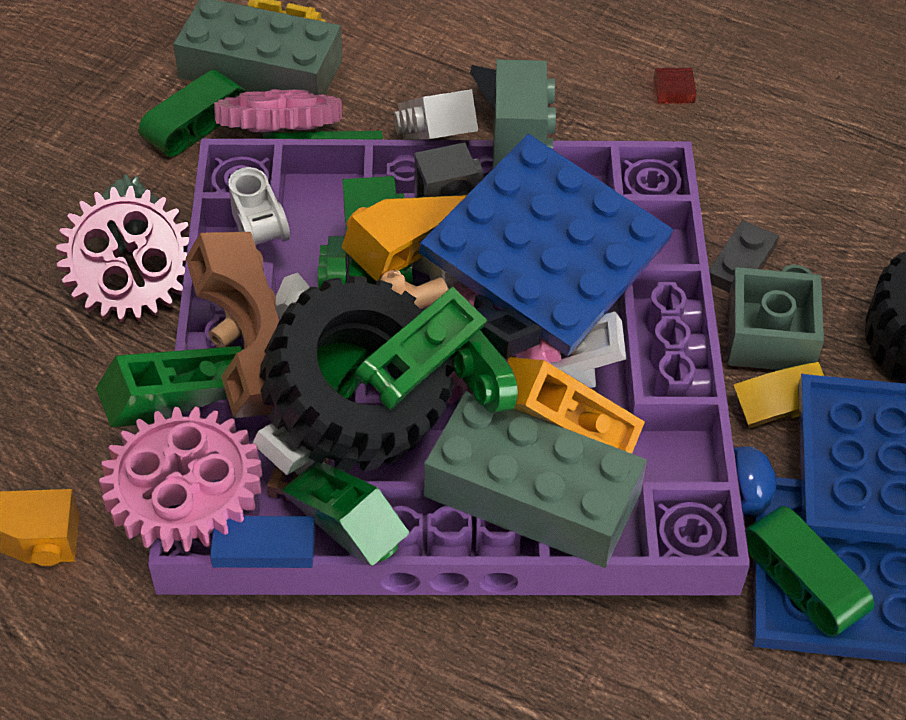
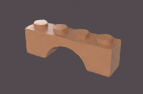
(231, 274)

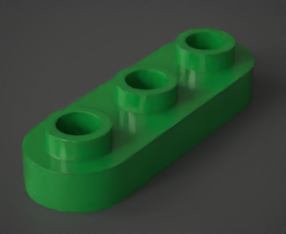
(332, 261)
(486, 374)

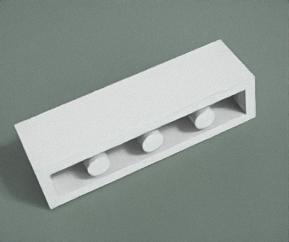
(436, 116)

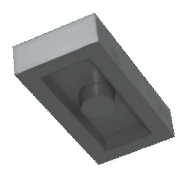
(746, 248)

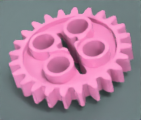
(278, 110)
(92, 269)
(180, 478)

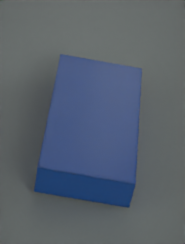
(265, 543)

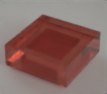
(675, 85)

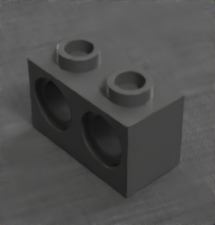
(446, 172)

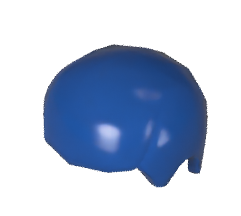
(755, 480)

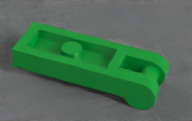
(421, 347)

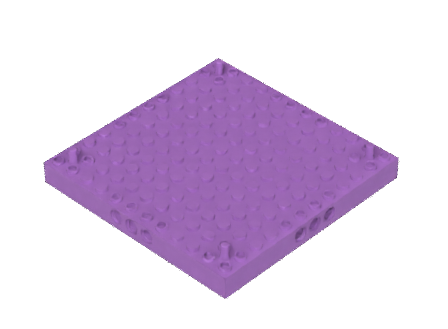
(689, 513)

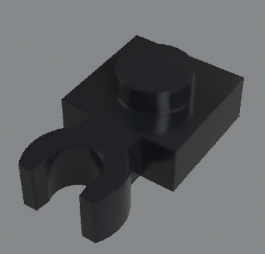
(507, 329)

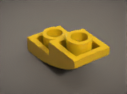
(773, 394)

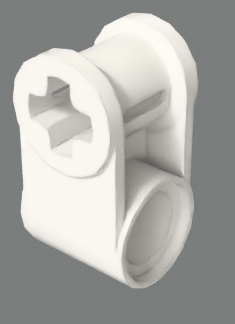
(256, 206)

